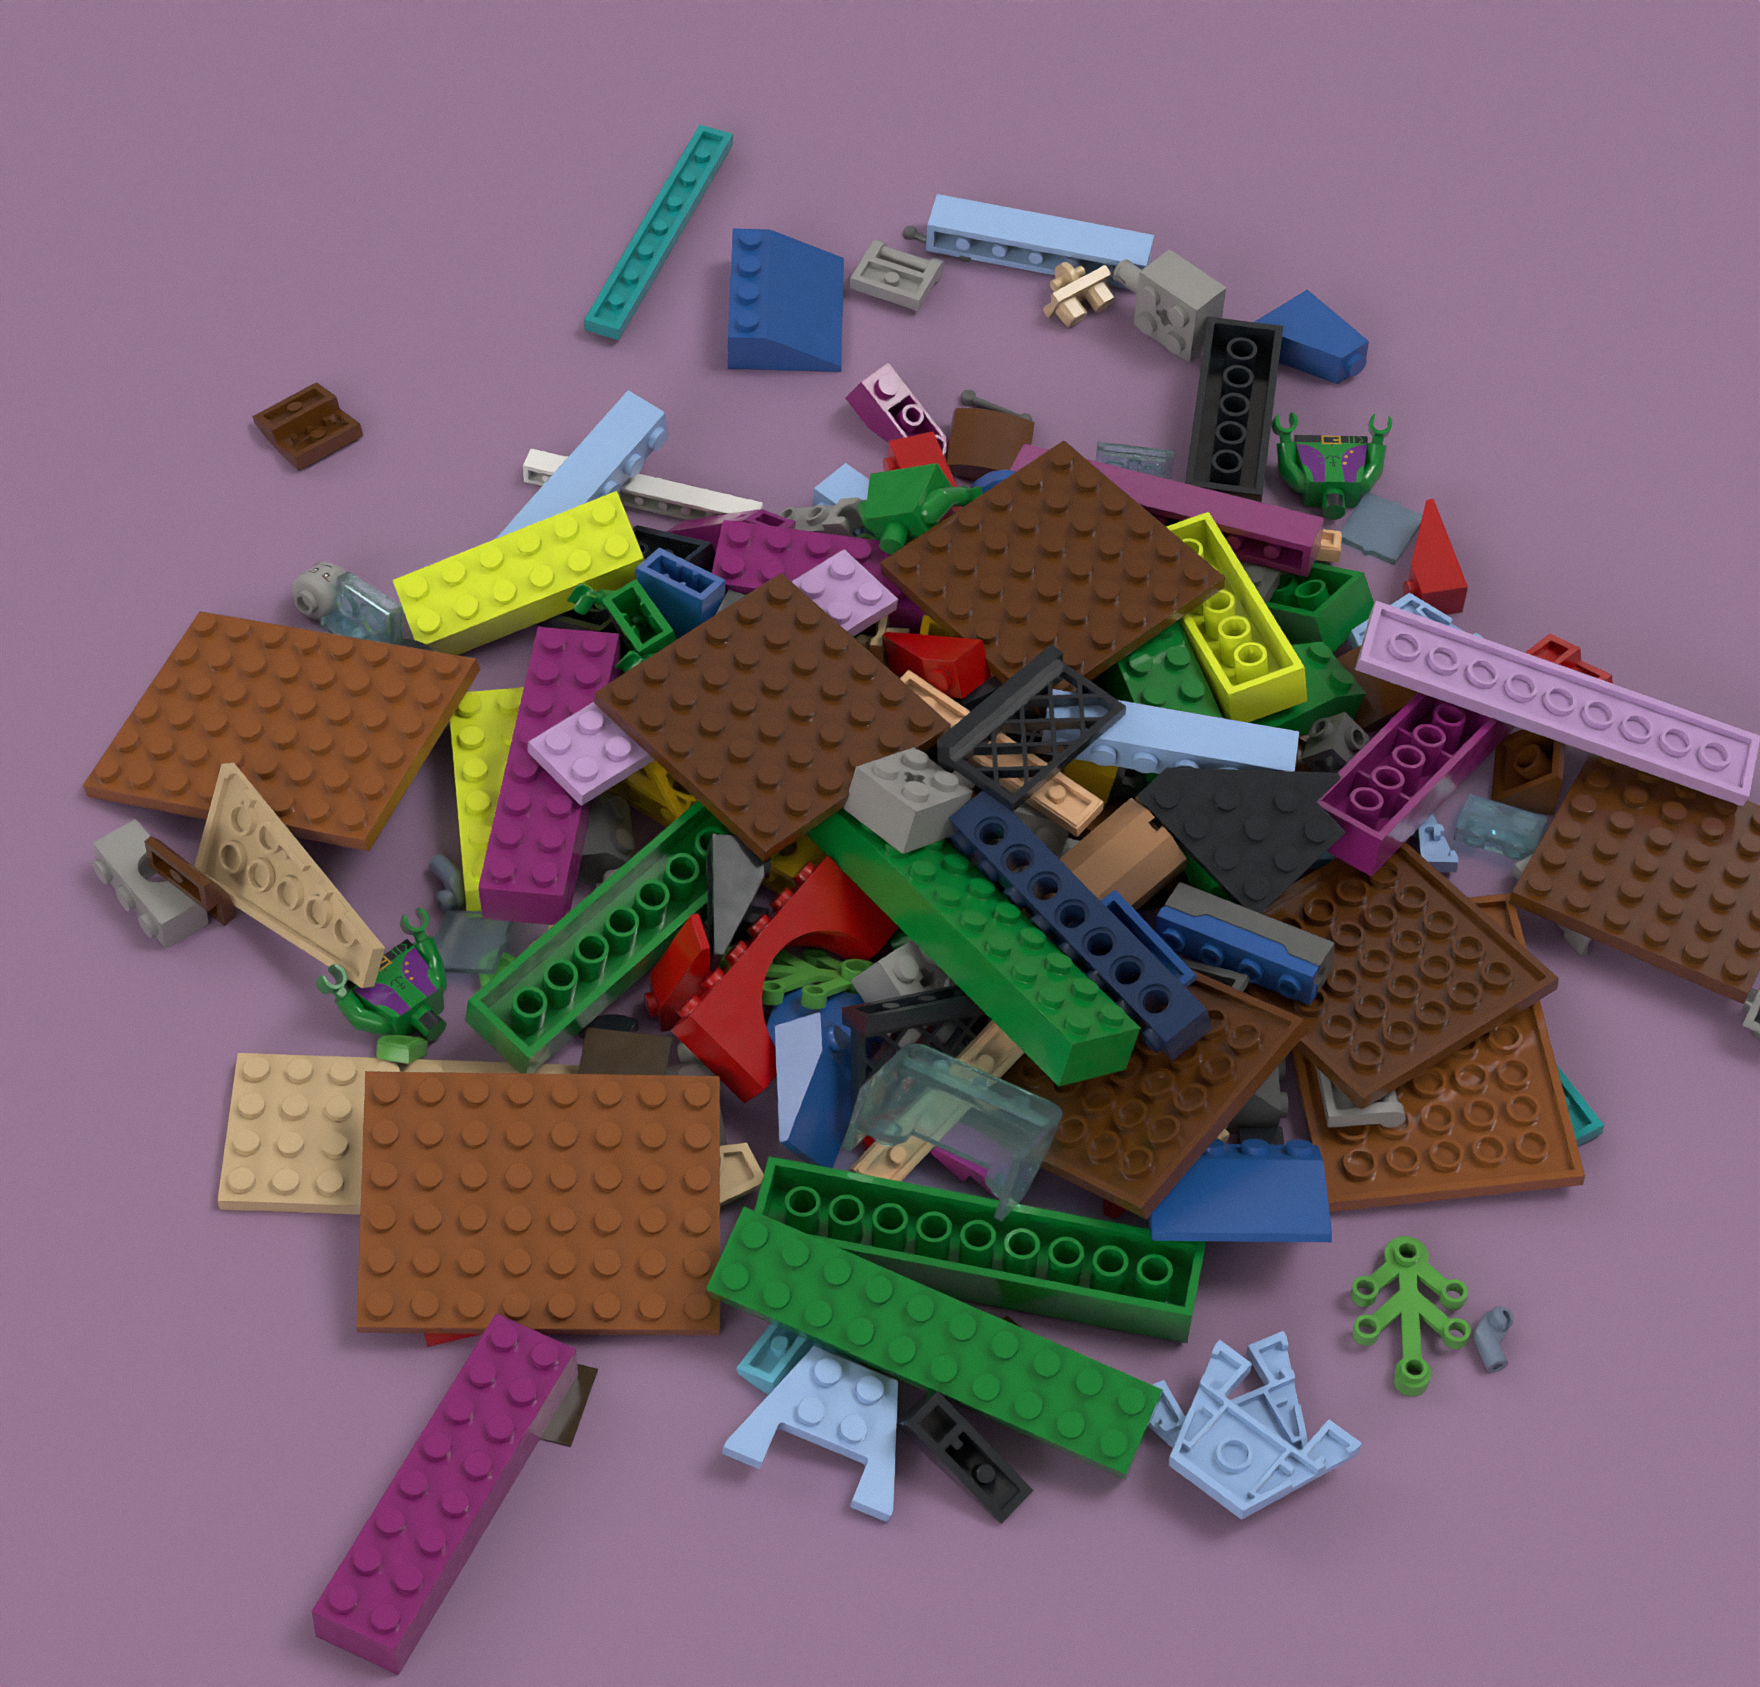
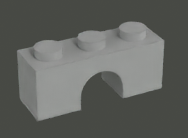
(160, 906)

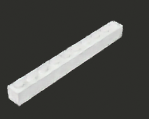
(650, 492)

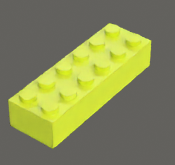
(520, 577)
(1237, 637)
(480, 748)

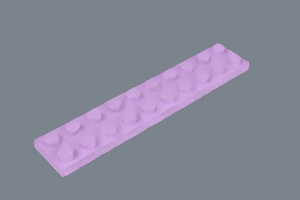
(1559, 703)
(593, 753)

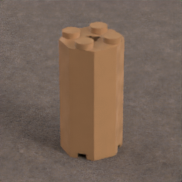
(1125, 856)

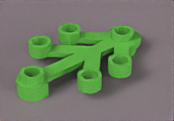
(814, 967)
(1410, 1305)

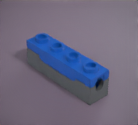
(1245, 943)

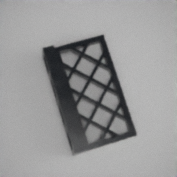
(1000, 714)
(903, 1013)

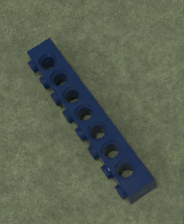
(1170, 1030)

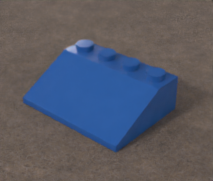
(784, 304)
(1248, 1196)

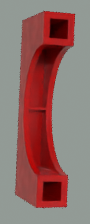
(727, 1020)

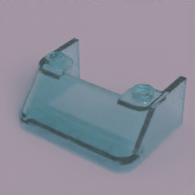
(960, 1112)

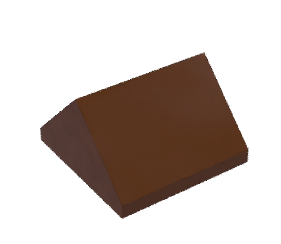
(1528, 772)

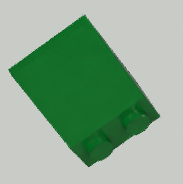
(1321, 605)
(1328, 687)

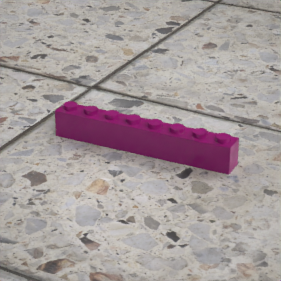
(1253, 529)

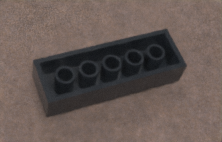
(1234, 407)

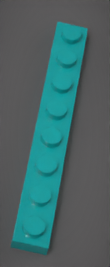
(658, 232)

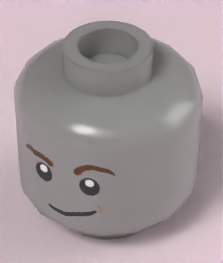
(316, 590)

